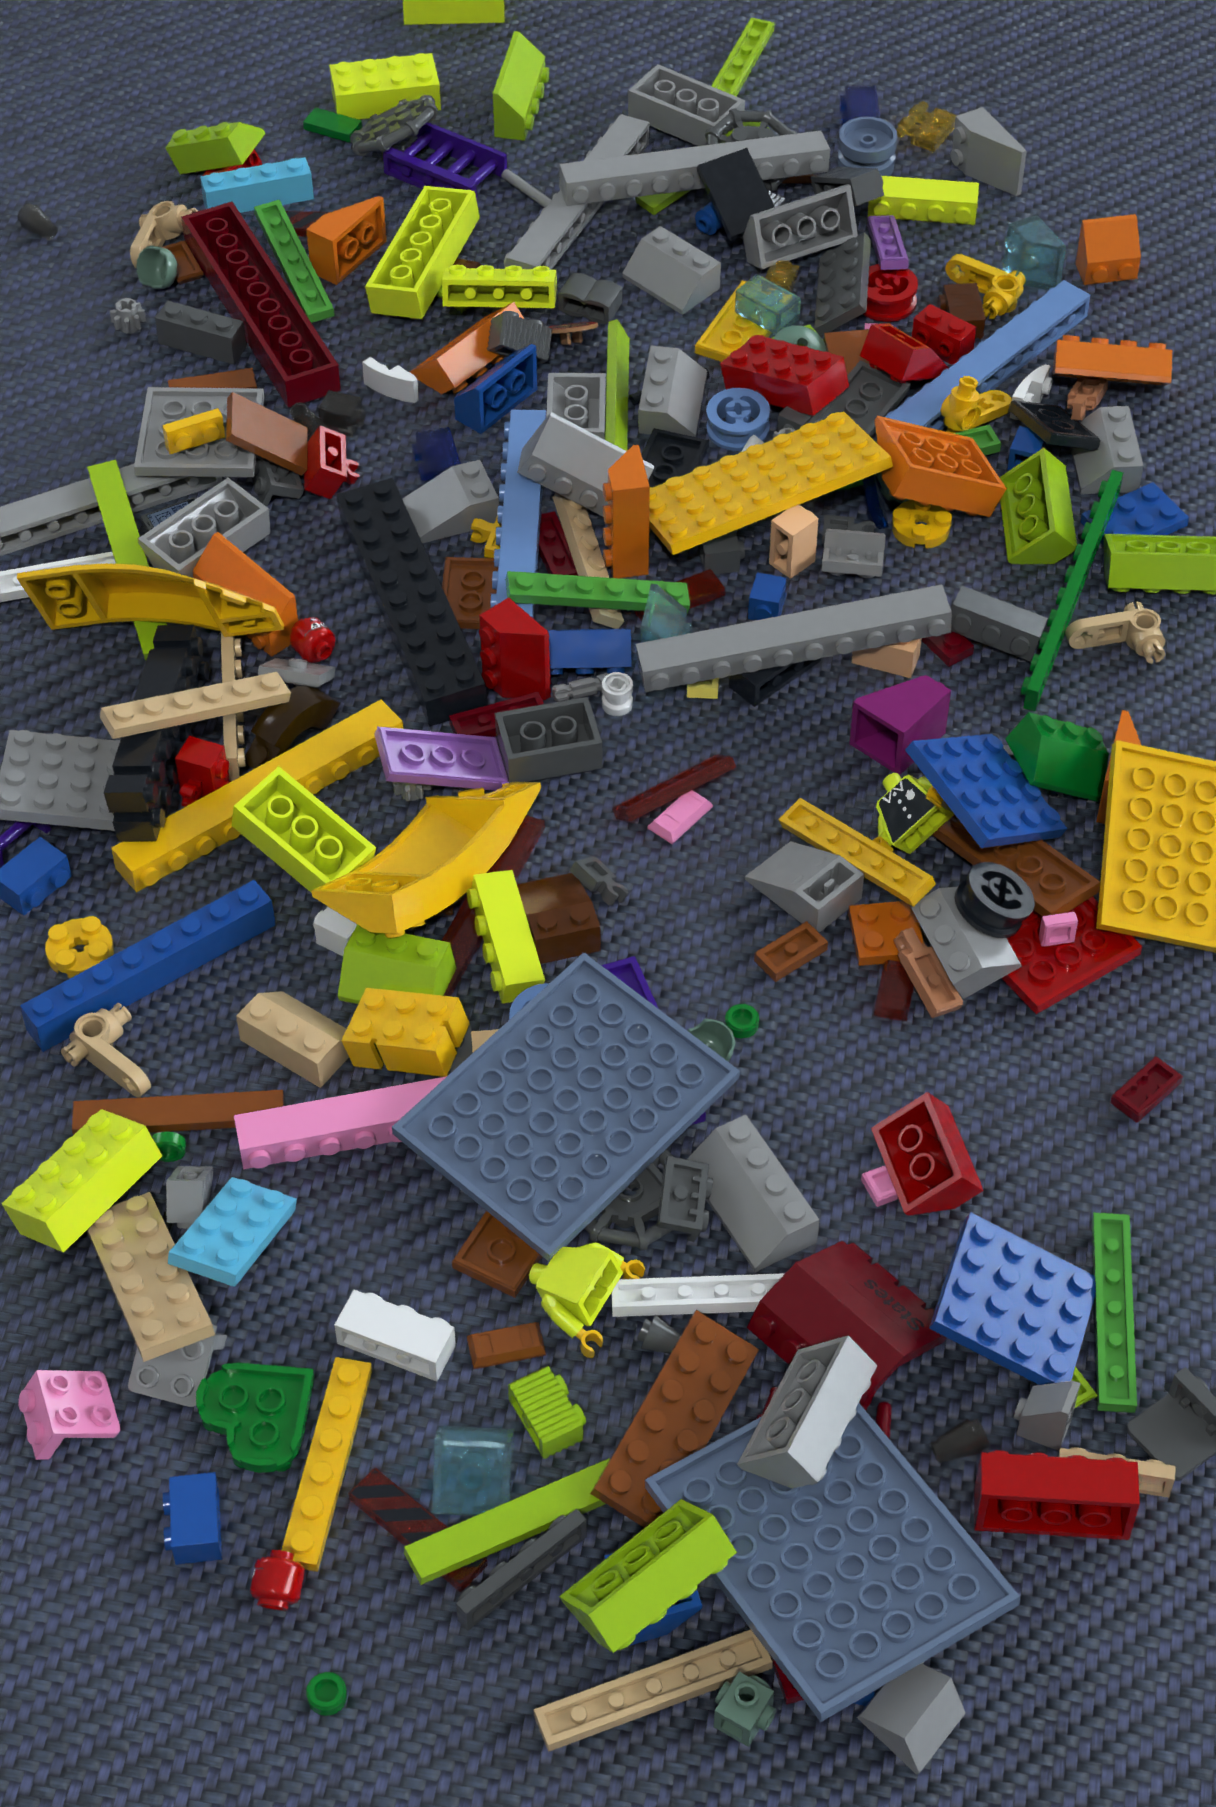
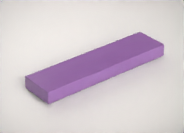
(887, 242)

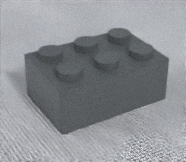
(549, 740)

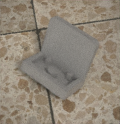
(176, 1373)

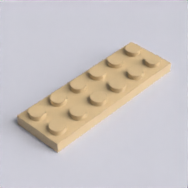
(153, 1296)

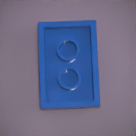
(1143, 513)

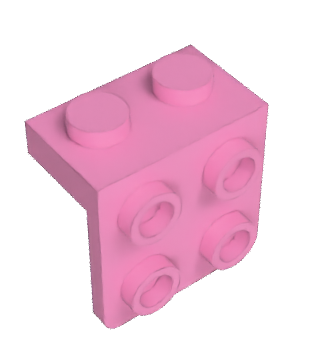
(66, 1407)

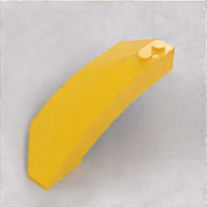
(142, 593)
(431, 859)

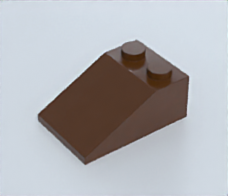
(560, 917)

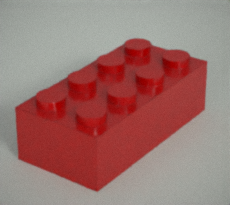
(786, 373)
(1056, 1495)

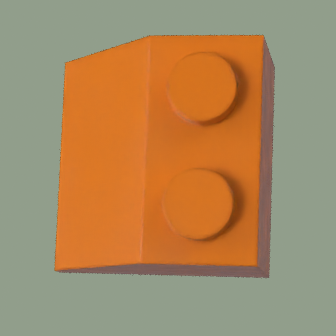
(1108, 249)

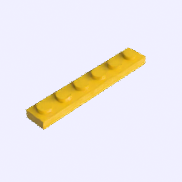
(872, 859)
(327, 1462)

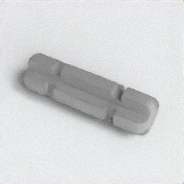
(578, 688)

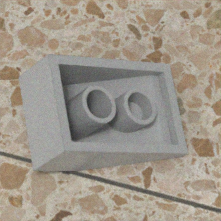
(988, 151)
(452, 502)

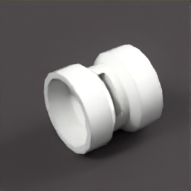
(617, 694)

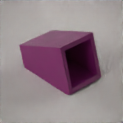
(896, 716)

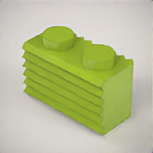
(546, 1411)

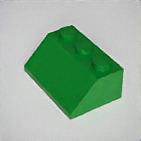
(1060, 755)

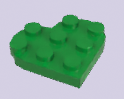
(258, 1411)

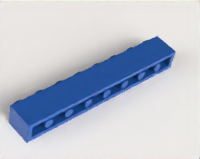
(150, 963)

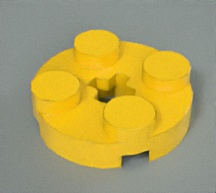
(910, 533)
(75, 932)

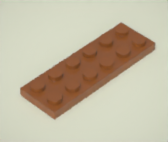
(1052, 877)
(675, 1414)

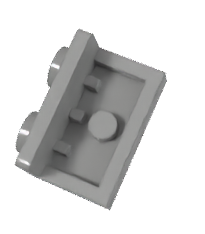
(853, 553)

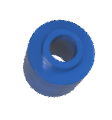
(708, 220)

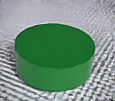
(742, 1020)
(170, 1145)
(326, 1693)

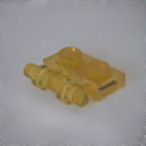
(933, 129)

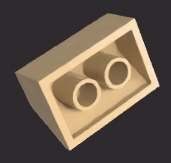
(293, 1035)

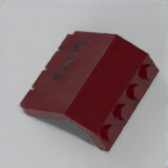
(842, 1296)

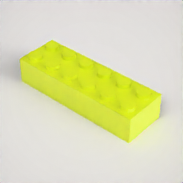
(420, 252)

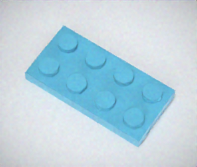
(232, 1231)

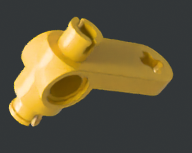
(999, 287)
(968, 409)

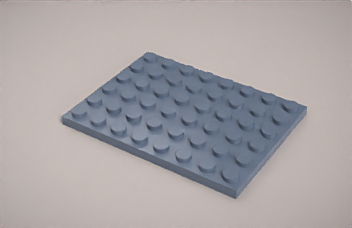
(565, 1105)
(841, 1573)

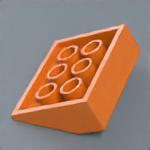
(938, 468)

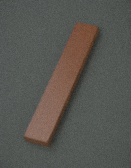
(180, 1111)

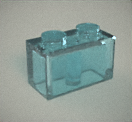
(767, 304)

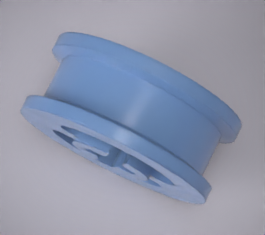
(738, 407)

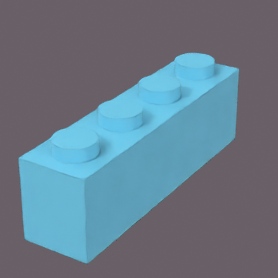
(253, 186)

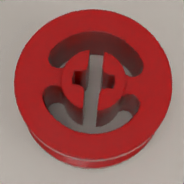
(891, 294)

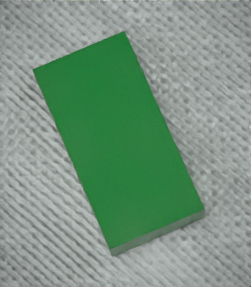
(331, 124)

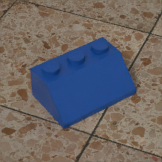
(498, 390)
(589, 650)

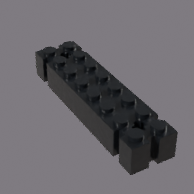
(146, 761)

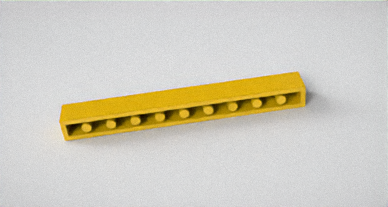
(208, 821)

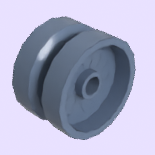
(868, 144)

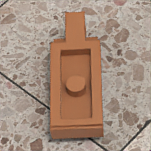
(1086, 396)
(927, 974)

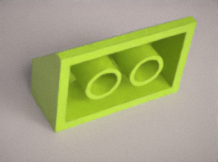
(213, 146)
(394, 964)

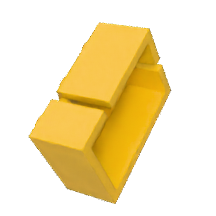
(409, 1030)

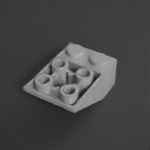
(809, 883)

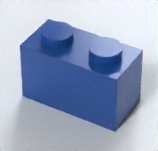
(33, 875)
(194, 1518)

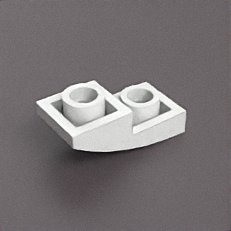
(393, 383)
(1033, 387)

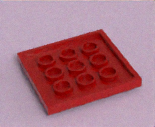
(1062, 969)

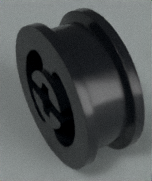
(994, 900)

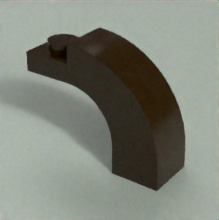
(285, 721)

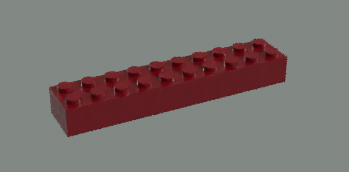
(259, 297)

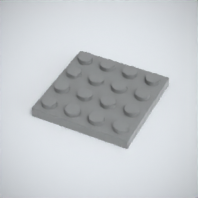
(206, 460)
(56, 779)

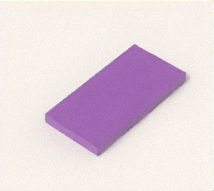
(440, 758)

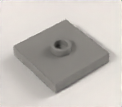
(299, 671)

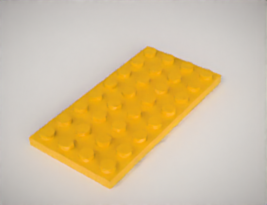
(763, 481)

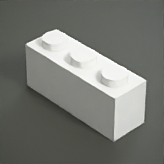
(395, 1334)

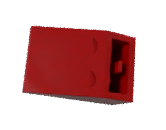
(900, 354)

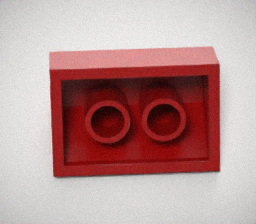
(514, 652)
(926, 1157)

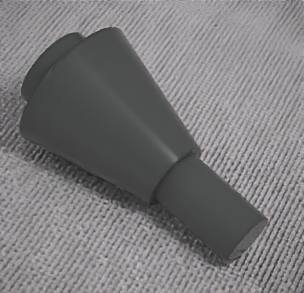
(658, 1336)

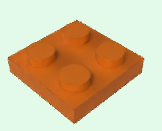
(877, 926)

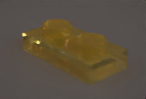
(783, 274)

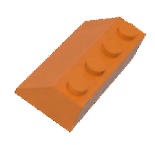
(461, 357)
(1113, 362)
(627, 516)
(231, 568)

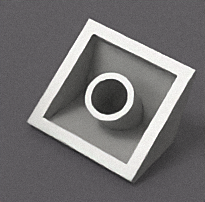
(914, 1714)

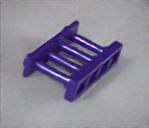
(445, 142)

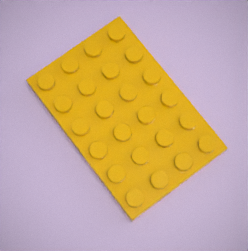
(1160, 847)

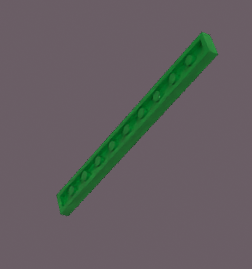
(1069, 596)

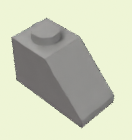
(188, 1194)
(1047, 1413)

